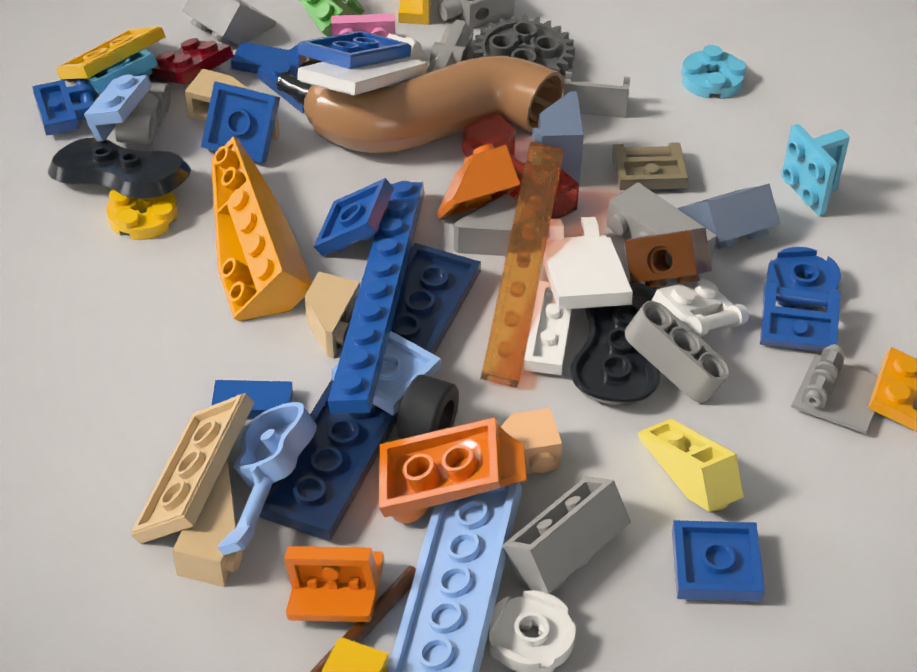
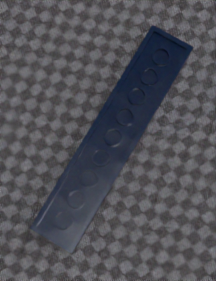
(348, 443)

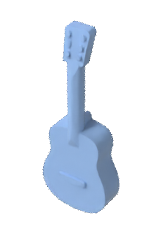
(267, 455)

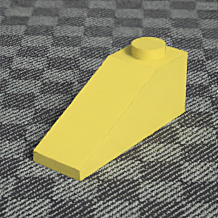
(696, 464)

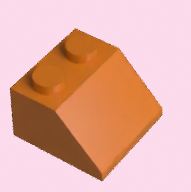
(479, 181)

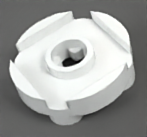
(527, 653)

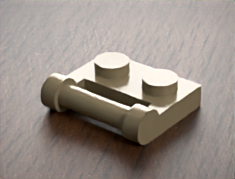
(651, 166)

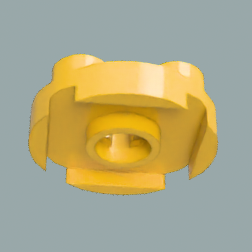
(125, 215)

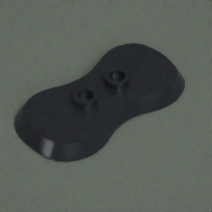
(122, 169)
(607, 364)

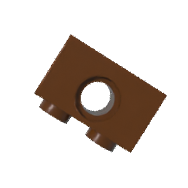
(688, 253)

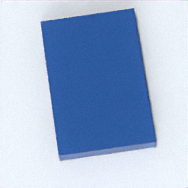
(354, 49)

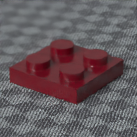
(188, 61)

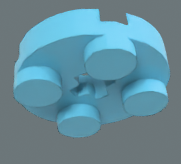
(713, 73)

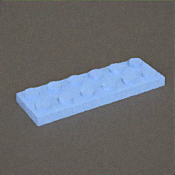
(456, 584)

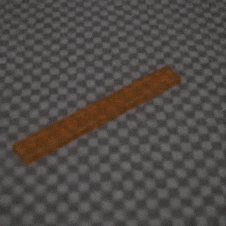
(522, 266)

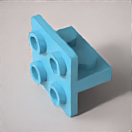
(814, 165)

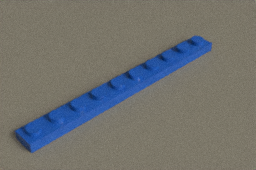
(376, 302)

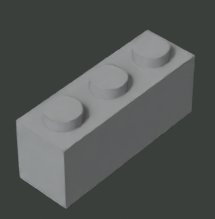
(643, 213)
(567, 534)

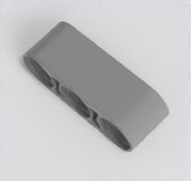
(677, 351)

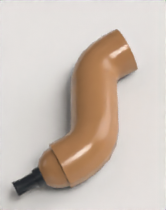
(429, 104)

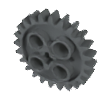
(527, 41)

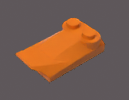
(447, 467)

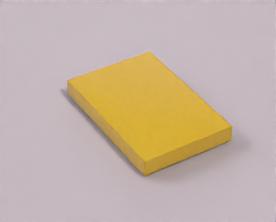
(110, 52)

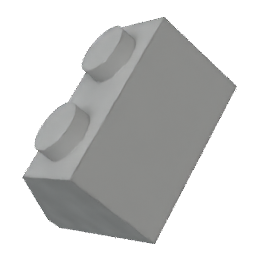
(228, 19)

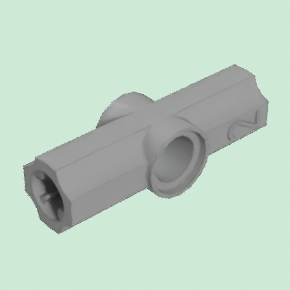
(452, 46)

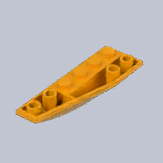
(253, 239)

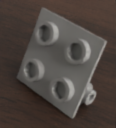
(836, 391)

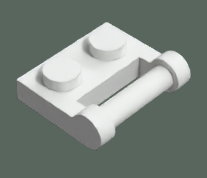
(701, 306)

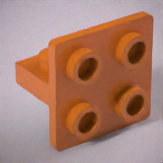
(333, 583)

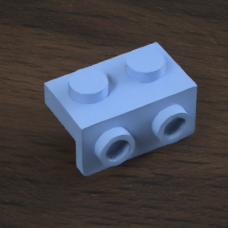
(116, 104)

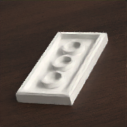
(363, 78)

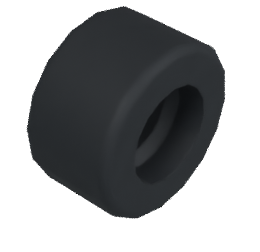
(427, 407)

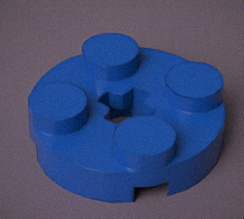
(793, 261)

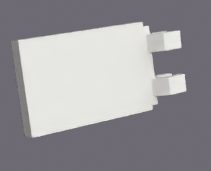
(584, 268)

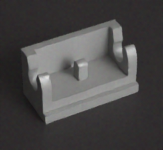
(599, 98)

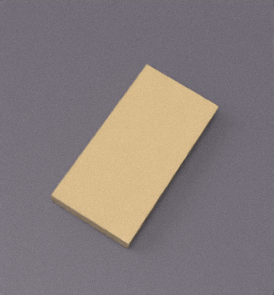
(192, 469)

